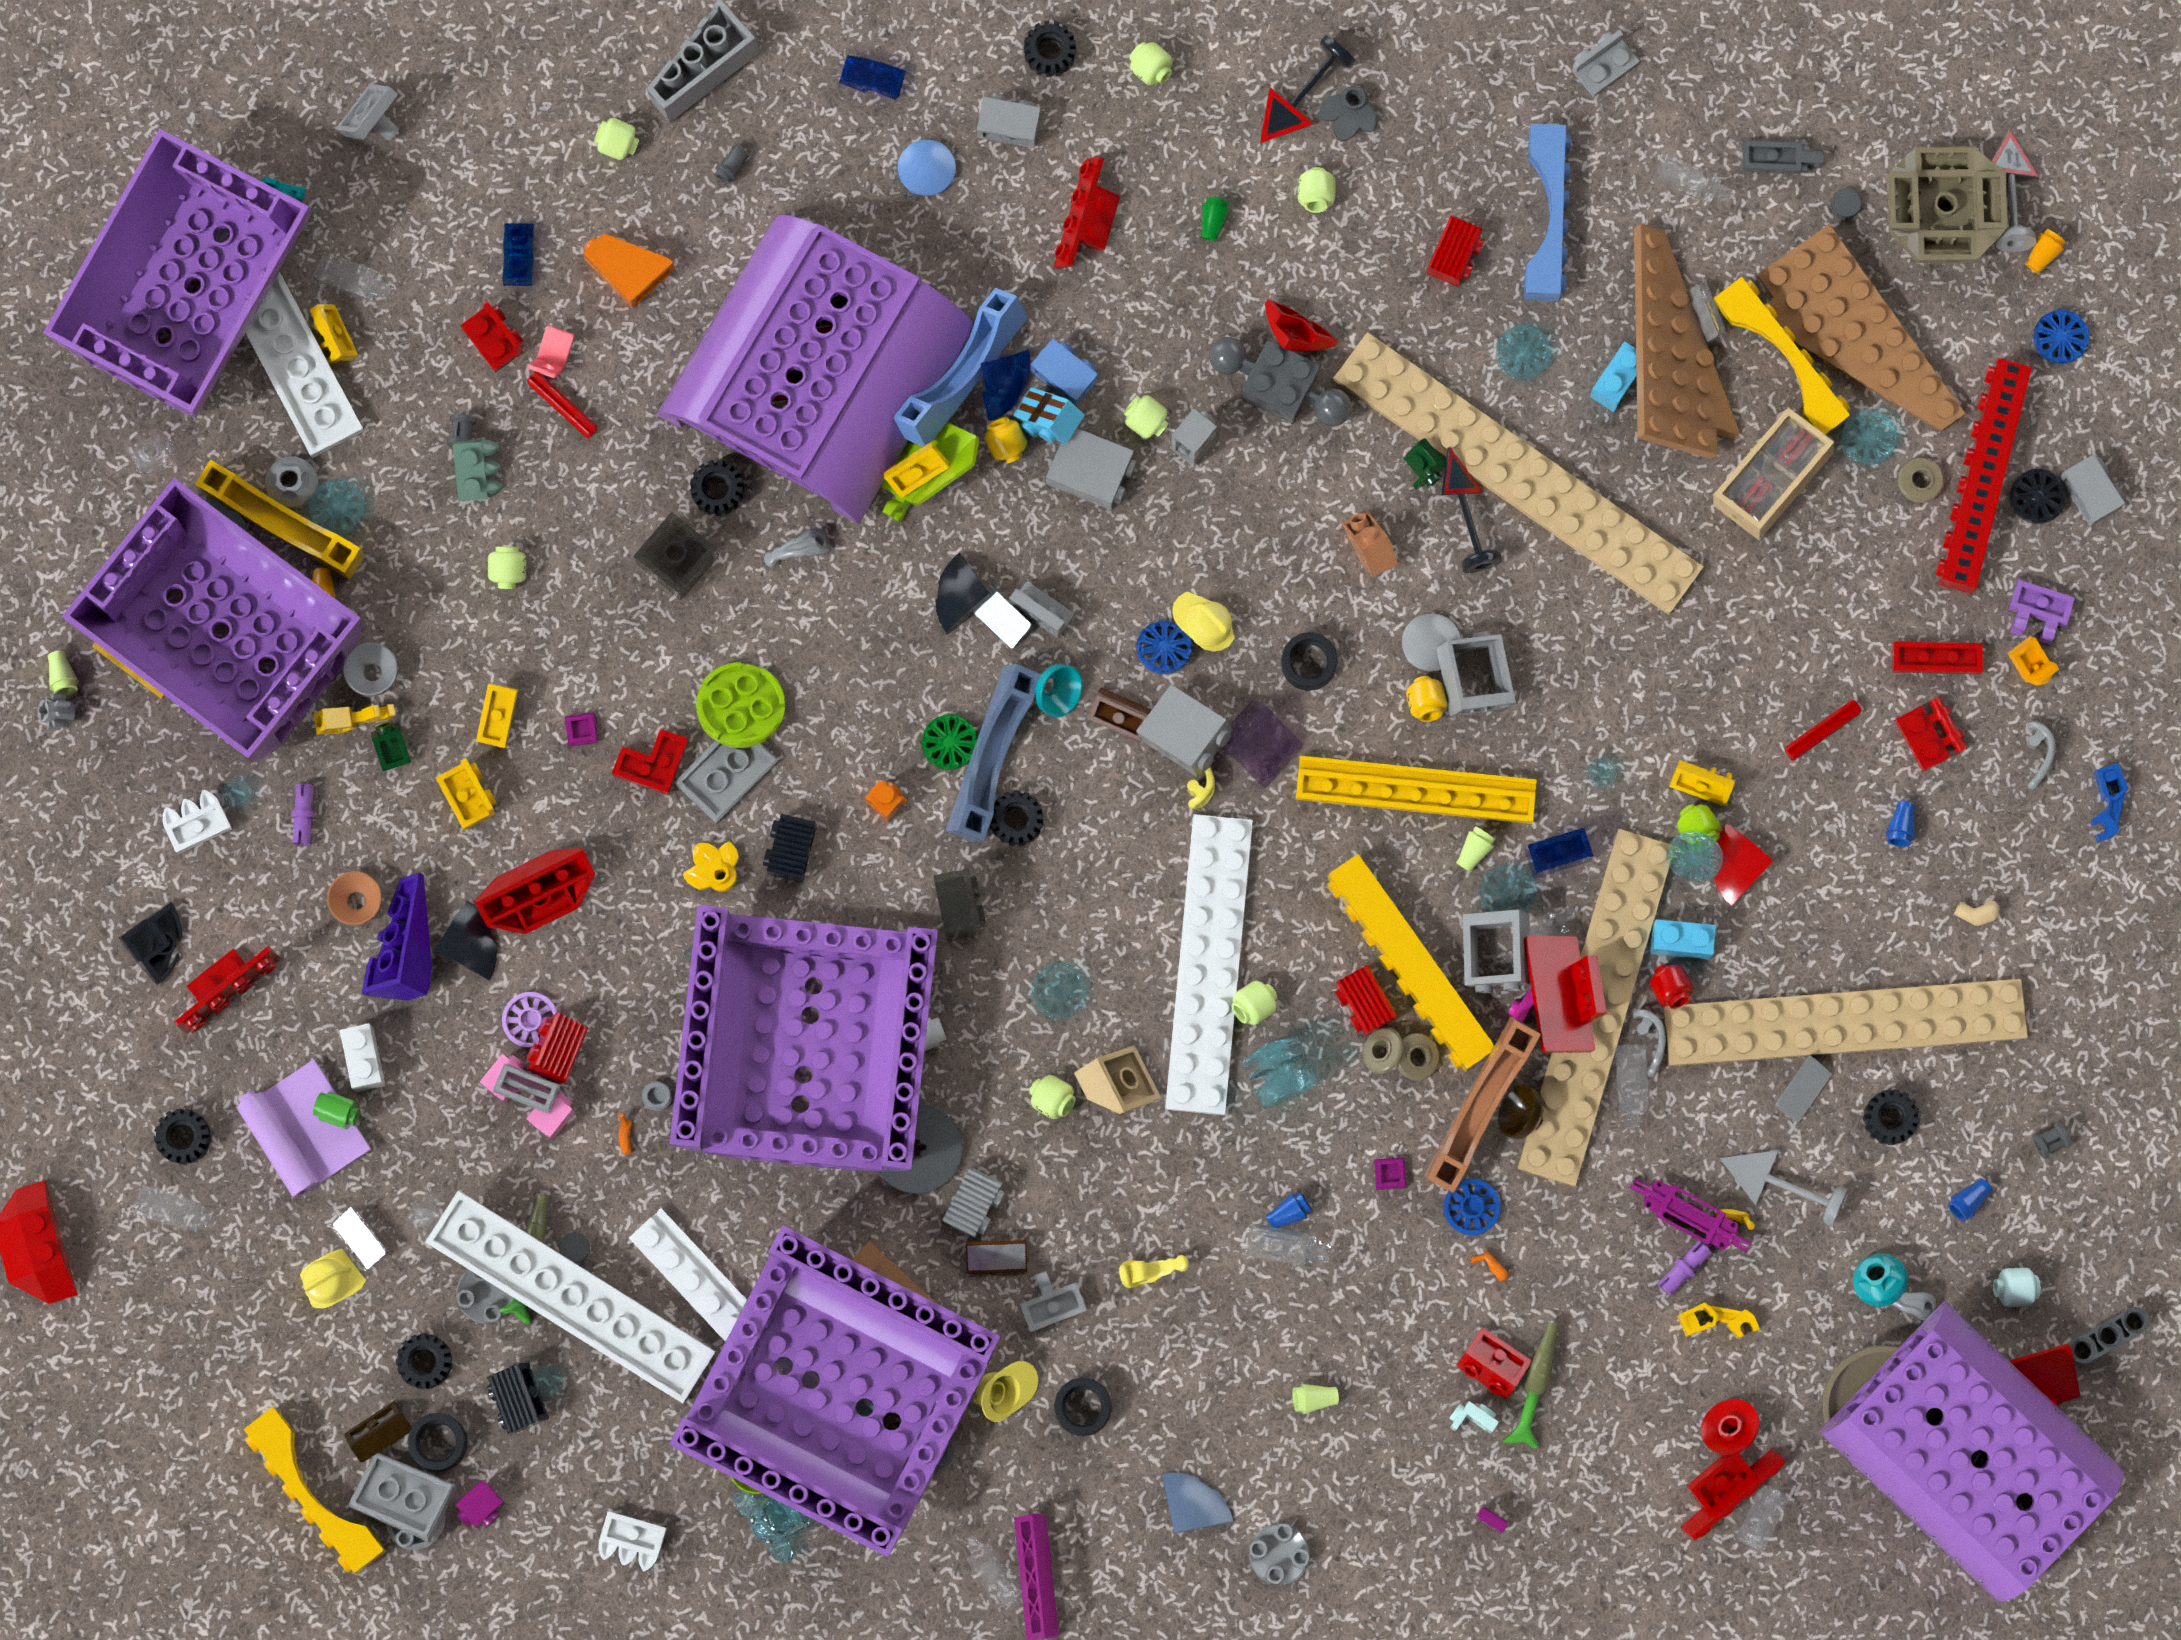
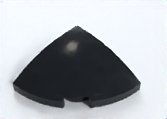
(958, 594)
(161, 932)
(470, 942)

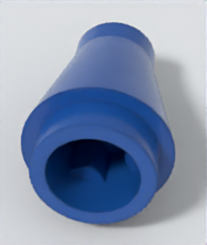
(1901, 827)
(1969, 1200)
(1289, 1211)

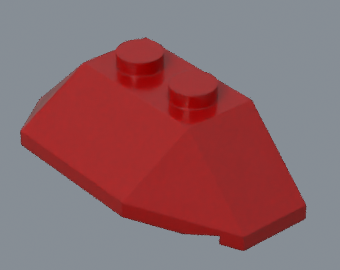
(536, 891)
(34, 1246)

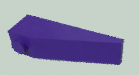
(405, 956)

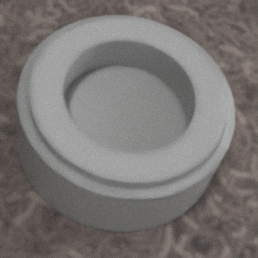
(657, 1096)

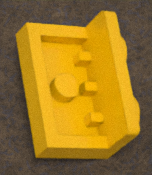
(466, 795)

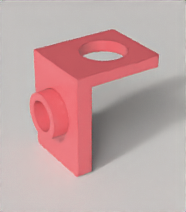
(553, 352)

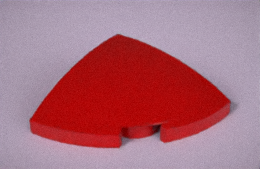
(1296, 331)
(1741, 864)

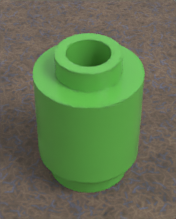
(336, 1110)

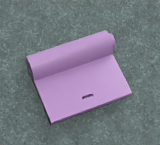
(293, 1138)

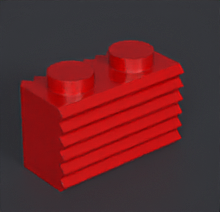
(1455, 251)
(1365, 1001)
(556, 1048)

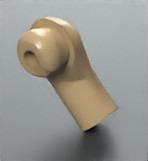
(1980, 915)

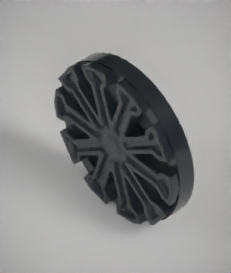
(2037, 496)

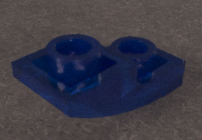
(872, 75)
(518, 254)

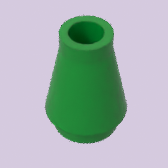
(1213, 217)

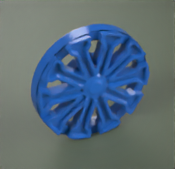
(2061, 336)
(1163, 647)
(1472, 1207)

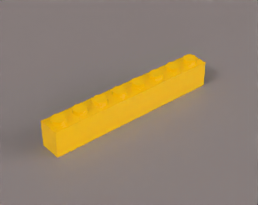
(1411, 963)

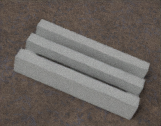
(549, 1097)

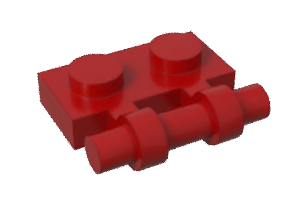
(1923, 738)

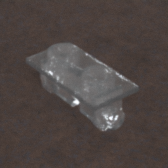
(1762, 1518)

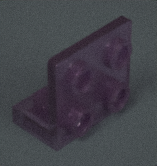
(1261, 743)

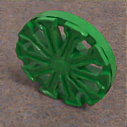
(948, 742)

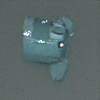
(772, 1522)

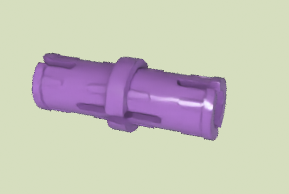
(303, 814)
(1684, 1268)

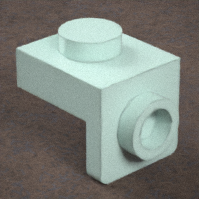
(1481, 1416)

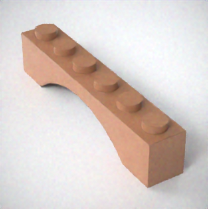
(1480, 1104)

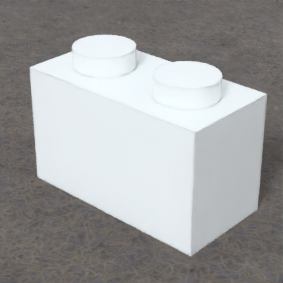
(362, 1058)

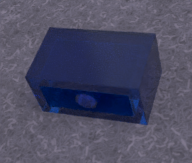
(1559, 853)

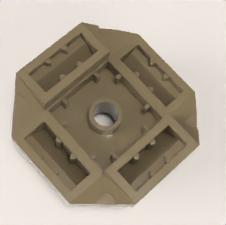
(1963, 180)

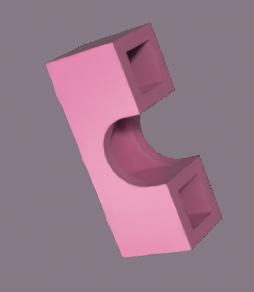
(547, 1123)

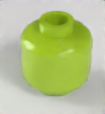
(1699, 820)

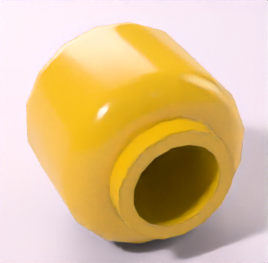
(1005, 439)
(1426, 699)

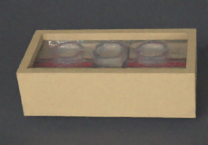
(1773, 473)

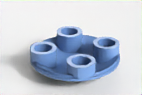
(926, 167)

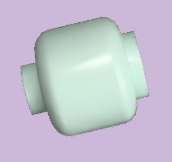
(2017, 1287)

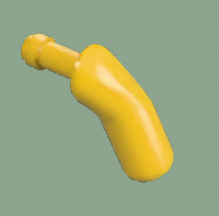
(1738, 1216)

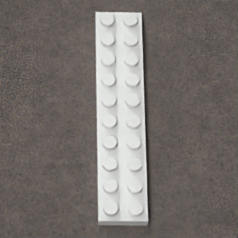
(299, 370)
(1208, 964)
(570, 1296)

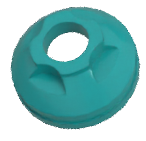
(1065, 691)
(1886, 1289)

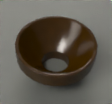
(1516, 1110)

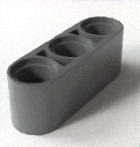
(2120, 1330)

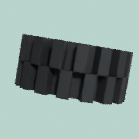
(1050, 32)
(712, 471)
(1023, 835)
(1907, 1109)
(169, 1124)
(411, 1348)

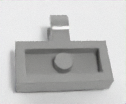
(1052, 1305)

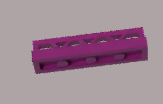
(1036, 1576)

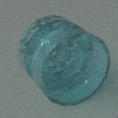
(1280, 1072)

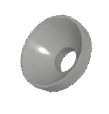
(297, 495)
(366, 655)

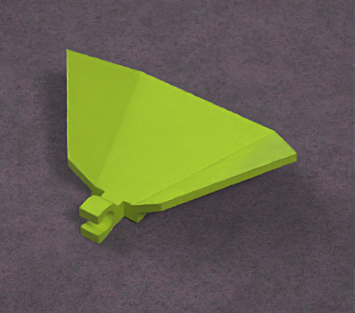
(957, 447)

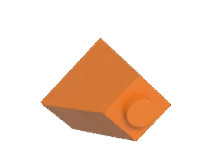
(627, 267)

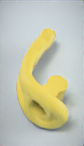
(1201, 794)
(1136, 1273)

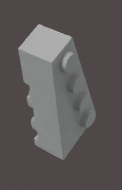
(704, 61)

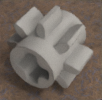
(56, 711)

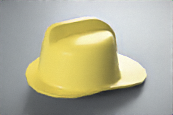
(1204, 621)
(331, 1279)
(1006, 1390)

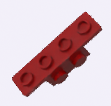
(1089, 215)
(1725, 1486)

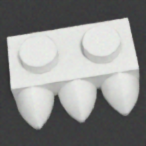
(196, 824)
(631, 1537)

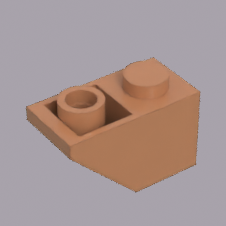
(1370, 543)

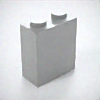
(1091, 468)
(1185, 731)

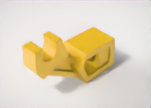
(343, 720)
(1732, 1318)

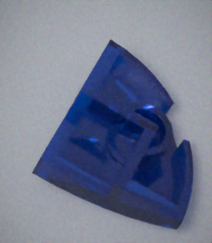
(1004, 382)

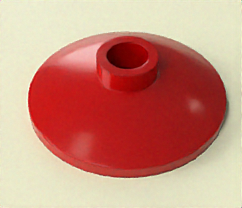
(1723, 1419)

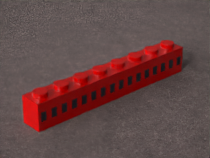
(1984, 475)

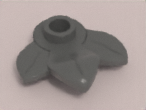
(1348, 117)

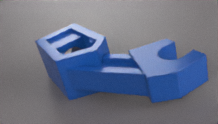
(2110, 816)

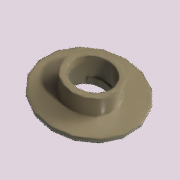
(1924, 466)
(1374, 1044)
(1430, 1054)

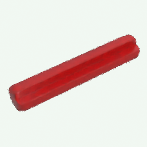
(562, 405)
(1823, 730)

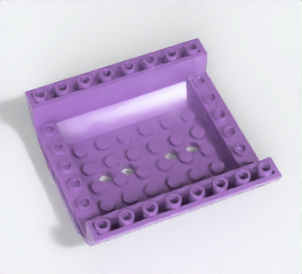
(839, 418)
(750, 1039)
(864, 1344)

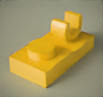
(330, 325)
(916, 469)
(497, 715)
(1702, 783)

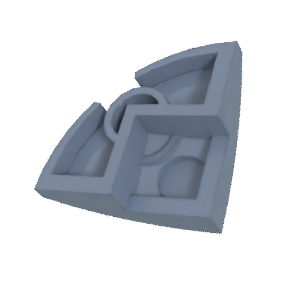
(1194, 1503)

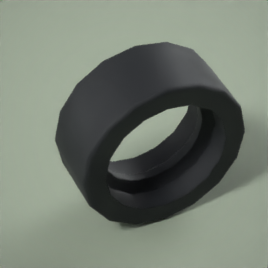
(1324, 644)
(1095, 1387)
(416, 1433)

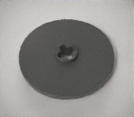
(939, 1159)

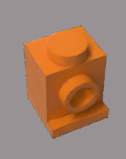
(885, 799)

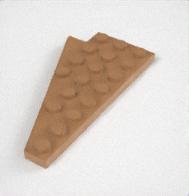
(1850, 326)
(1677, 381)

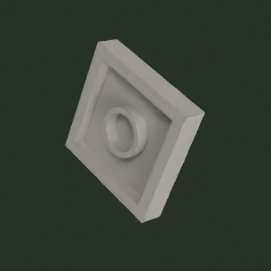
(368, 114)

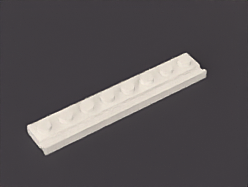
(698, 1279)

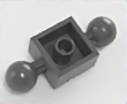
(1280, 381)

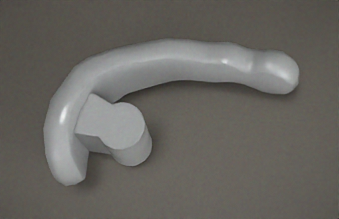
(808, 543)
(2042, 733)
(1650, 1019)
(1918, 1304)

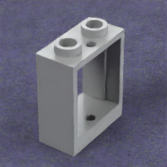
(1498, 668)
(1520, 926)

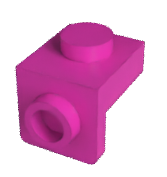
(1521, 1008)

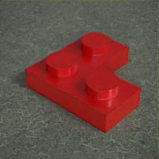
(656, 770)

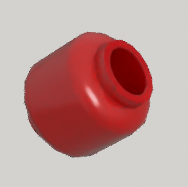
(1671, 985)

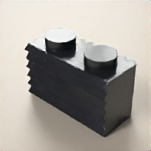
(790, 848)
(517, 1398)

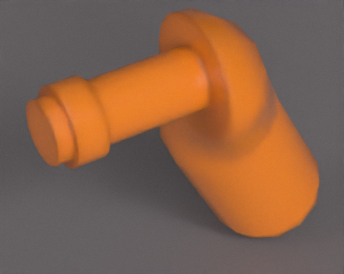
(624, 1134)
(1494, 1266)

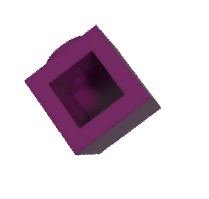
(479, 1506)

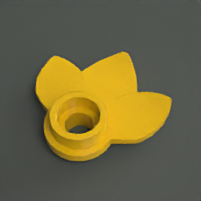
(711, 862)

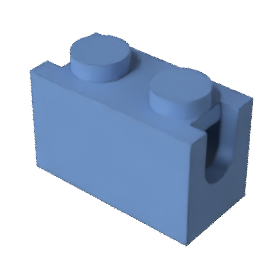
(1064, 371)

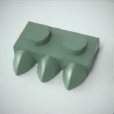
(473, 469)

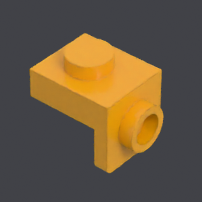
(2032, 662)

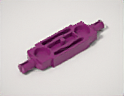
(1663, 1199)

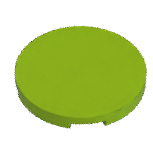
(740, 705)

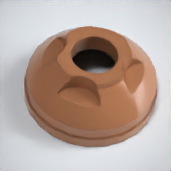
(345, 886)

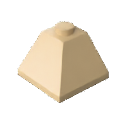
(1118, 1081)

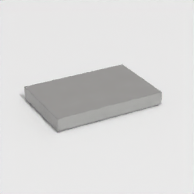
(724, 776)
(402, 1496)

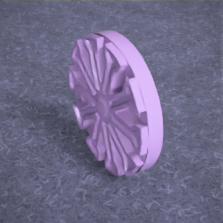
(528, 1018)

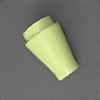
(61, 675)
(1475, 848)
(1313, 1397)

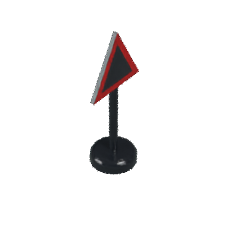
(1282, 116)
(1460, 482)

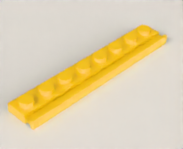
(1416, 789)

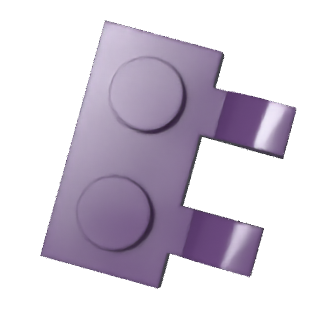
(2040, 604)

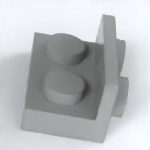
(1604, 63)
(1041, 609)

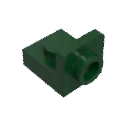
(1425, 463)
(390, 746)

